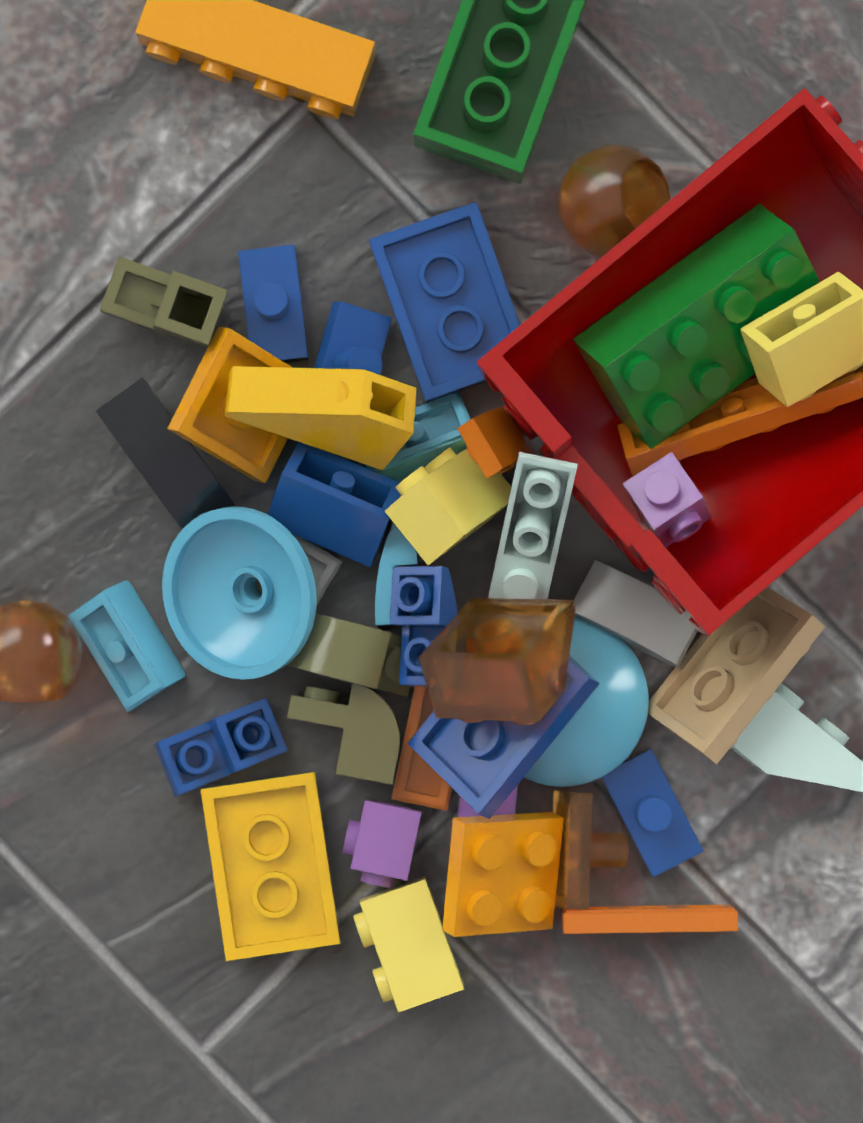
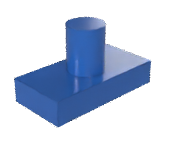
(274, 301)
(353, 339)
(652, 813)

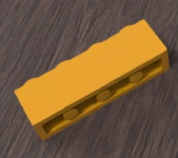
(264, 47)

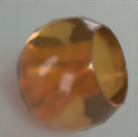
(609, 196)
(37, 652)

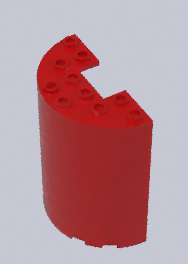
(766, 492)

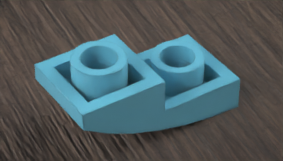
(396, 553)

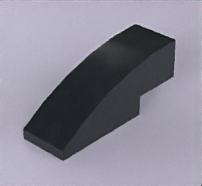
(162, 457)

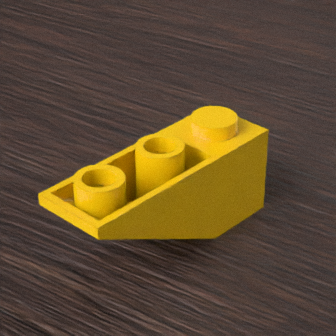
(329, 409)

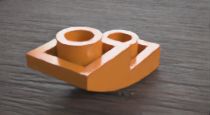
(494, 441)

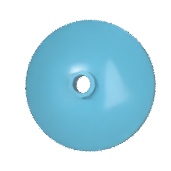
(215, 599)
(609, 720)

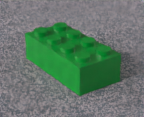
(497, 82)
(680, 336)

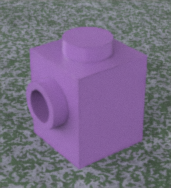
(667, 500)
(382, 842)

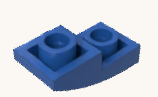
(423, 606)
(220, 747)

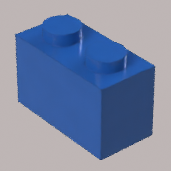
(334, 503)

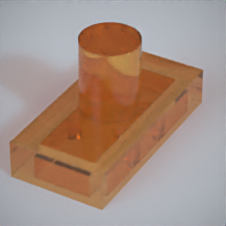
(582, 849)

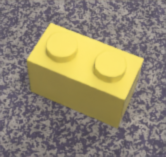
(808, 340)
(446, 503)
(409, 944)

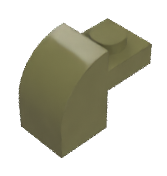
(164, 302)
(352, 654)
(369, 734)

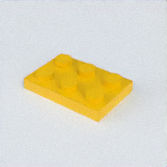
(270, 866)

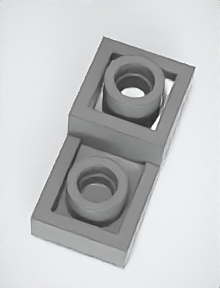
(634, 613)

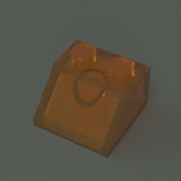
(500, 660)

